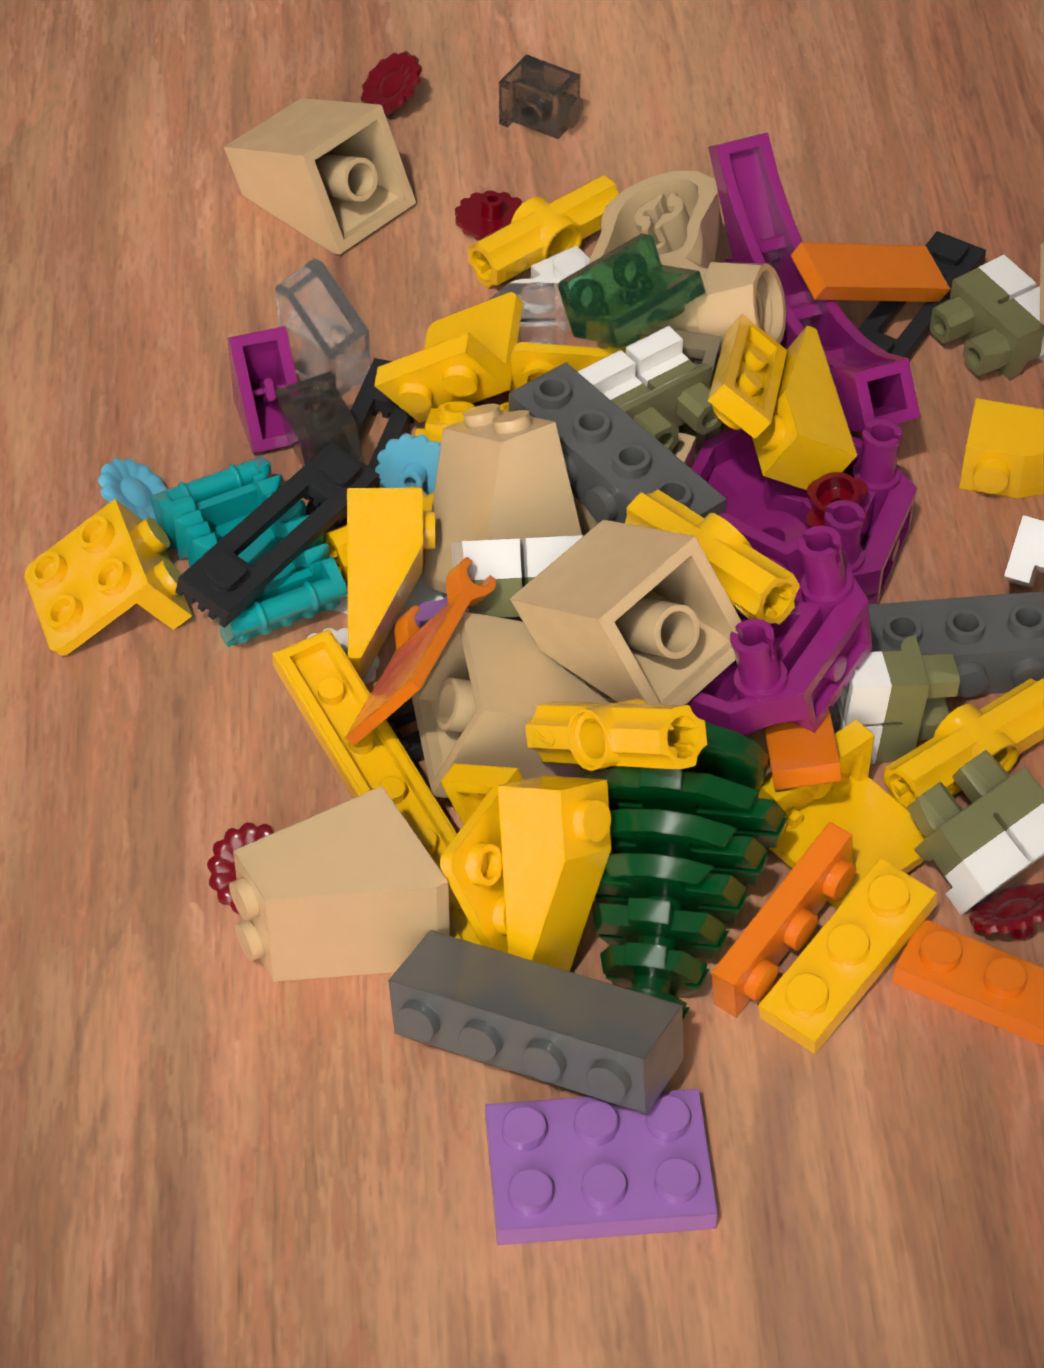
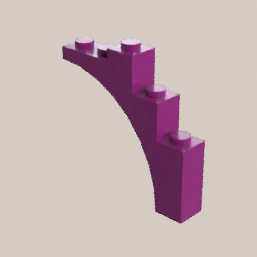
(763, 231)

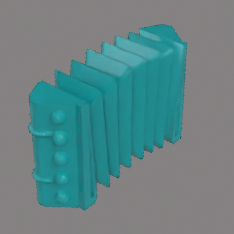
(208, 508)

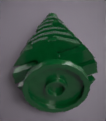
(681, 862)

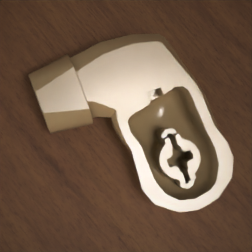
(686, 225)

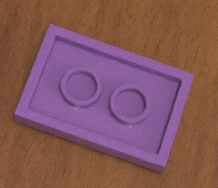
(598, 1168)

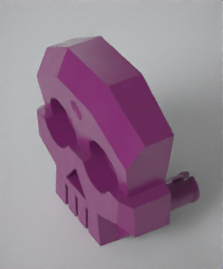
(781, 509)
(804, 662)

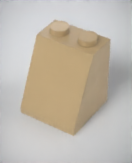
(324, 170)
(498, 481)
(633, 613)
(484, 696)
(338, 893)

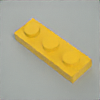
(747, 378)
(847, 955)

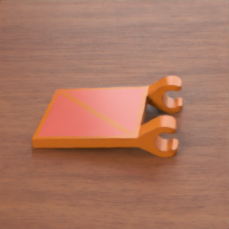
(418, 650)

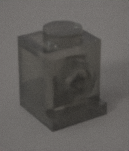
(540, 97)
(315, 416)

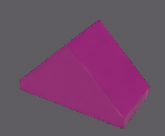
(259, 367)

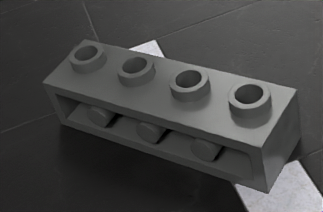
(608, 451)
(990, 652)
(538, 1020)

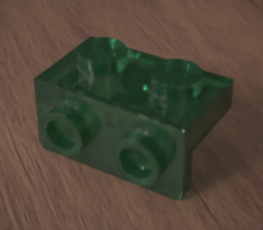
(626, 293)

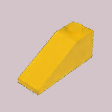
(808, 421)
(1004, 450)
(383, 563)
(552, 862)

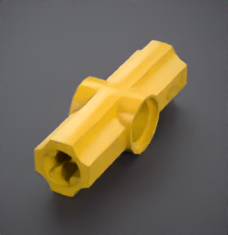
(541, 231)
(751, 580)
(1001, 727)
(617, 734)

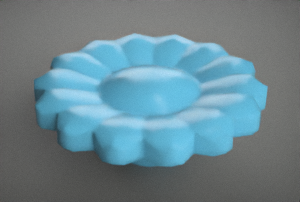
(409, 463)
(130, 485)

